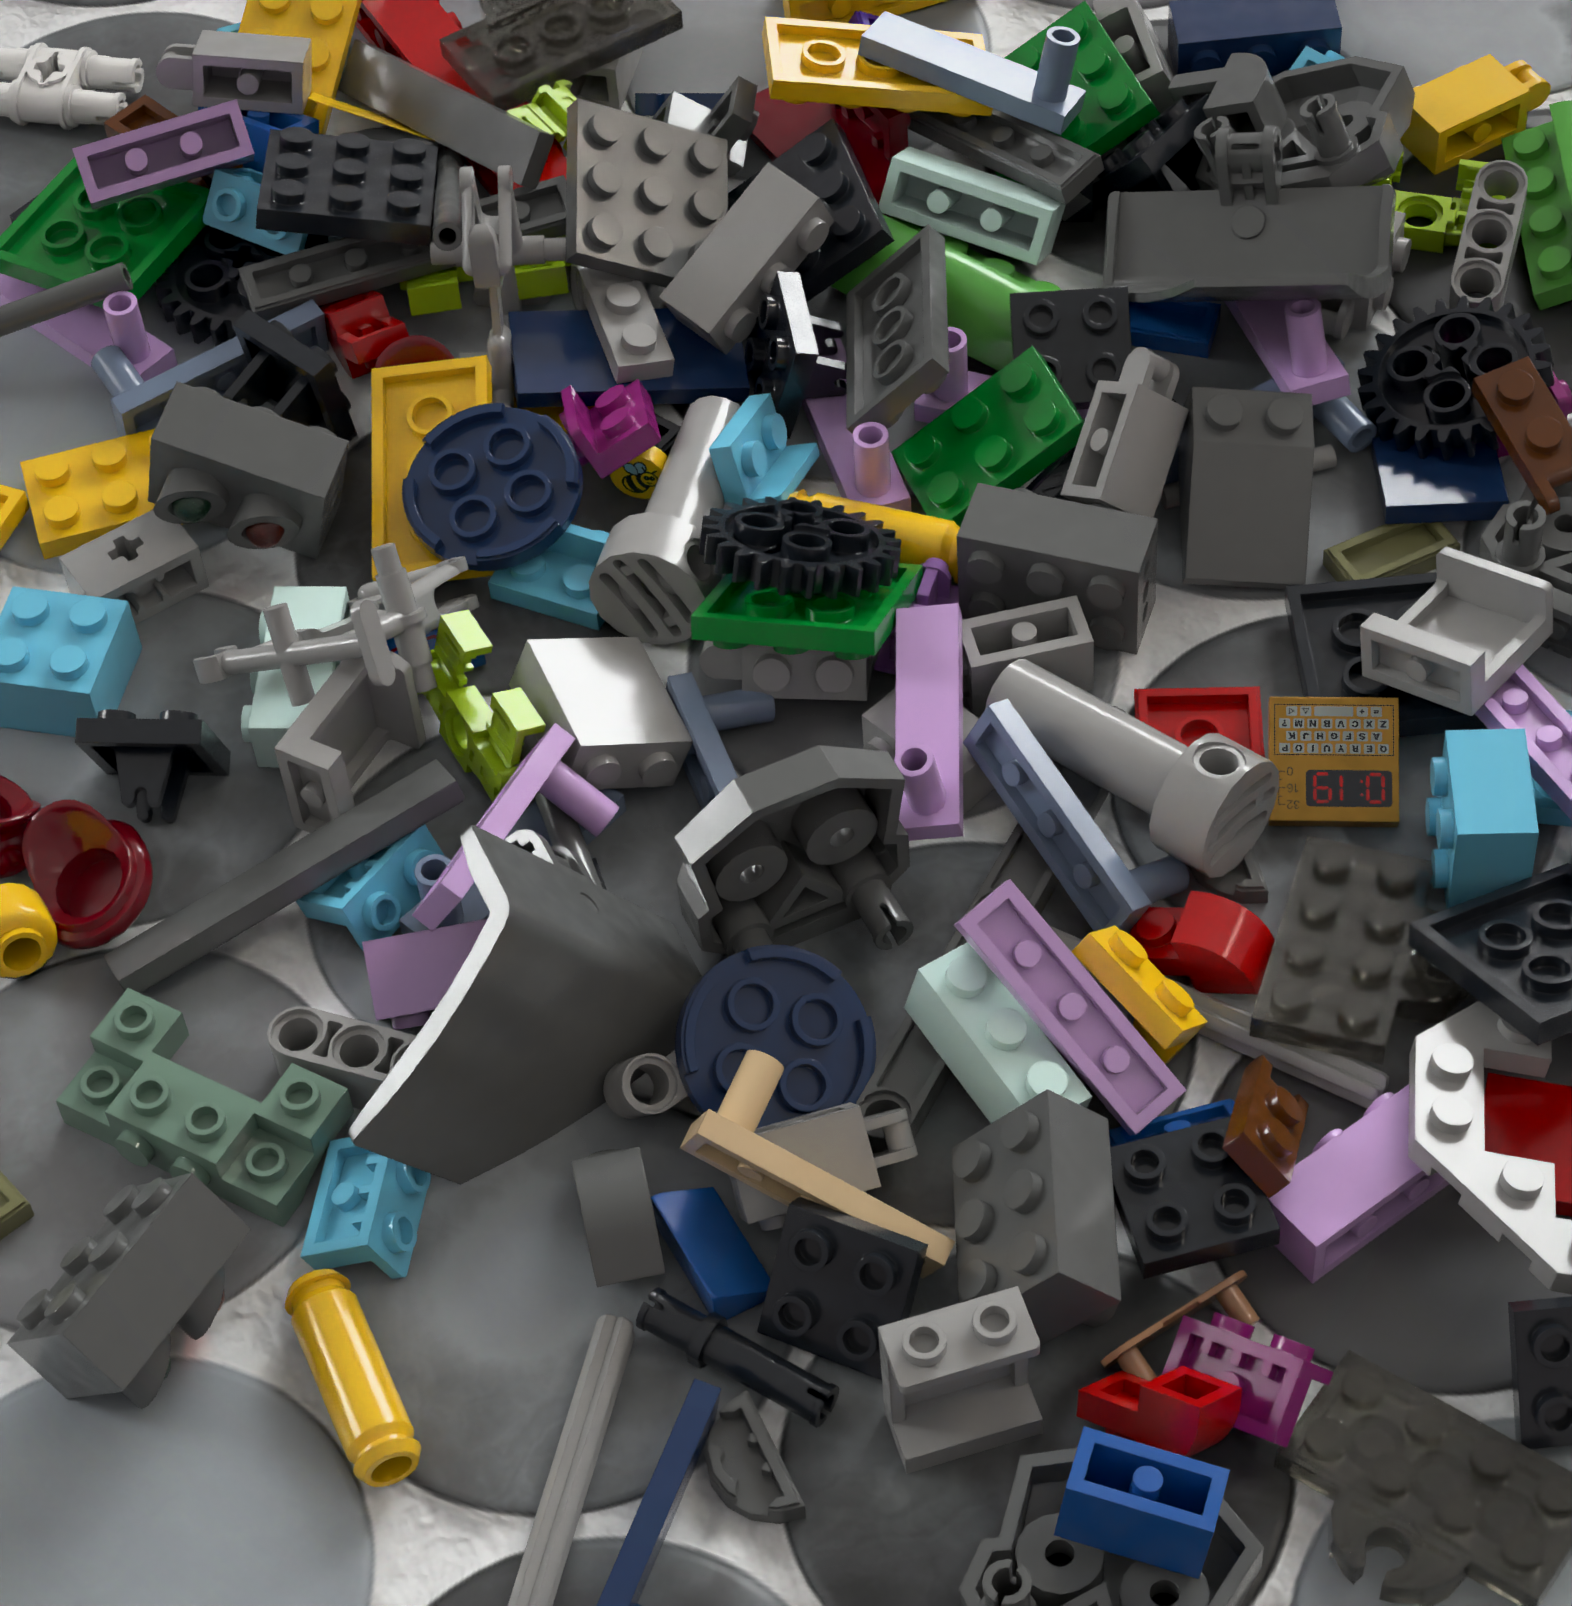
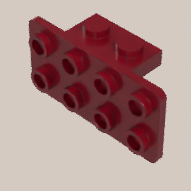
(872, 132)

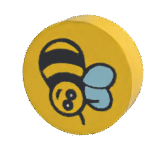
(640, 474)

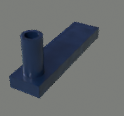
(662, 1497)

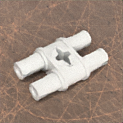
(61, 85)

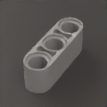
(1494, 223)
(337, 1049)

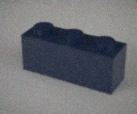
(1209, 31)

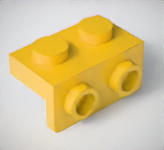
(1160, 1006)

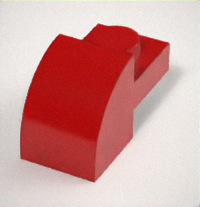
(361, 330)
(1210, 941)
(1172, 1412)

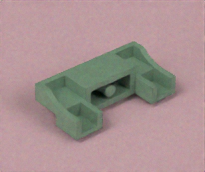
(191, 1124)

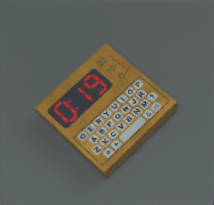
(1335, 761)

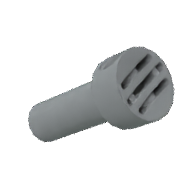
(651, 561)
(1201, 798)

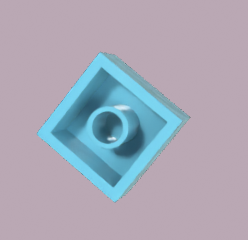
(63, 658)
(1481, 813)

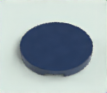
(493, 486)
(785, 1007)

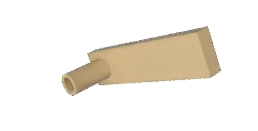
(731, 1146)

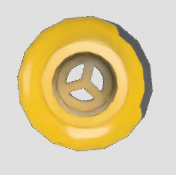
(26, 931)

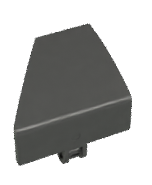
(1250, 234)
(534, 1016)

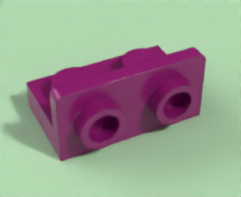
(613, 430)
(1271, 1376)

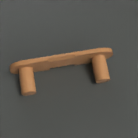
(1225, 1292)

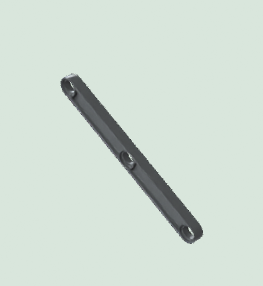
(911, 1068)

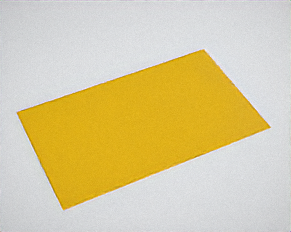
(363, 113)

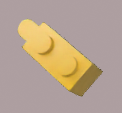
(1471, 110)

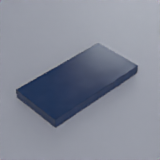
(564, 350)

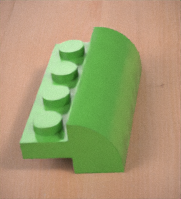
(1547, 221)
(975, 292)

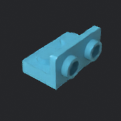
(233, 209)
(754, 455)
(556, 579)
(375, 891)
(365, 1211)

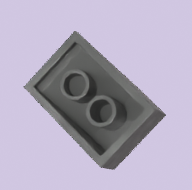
(1245, 487)

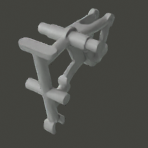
(489, 254)
(392, 606)

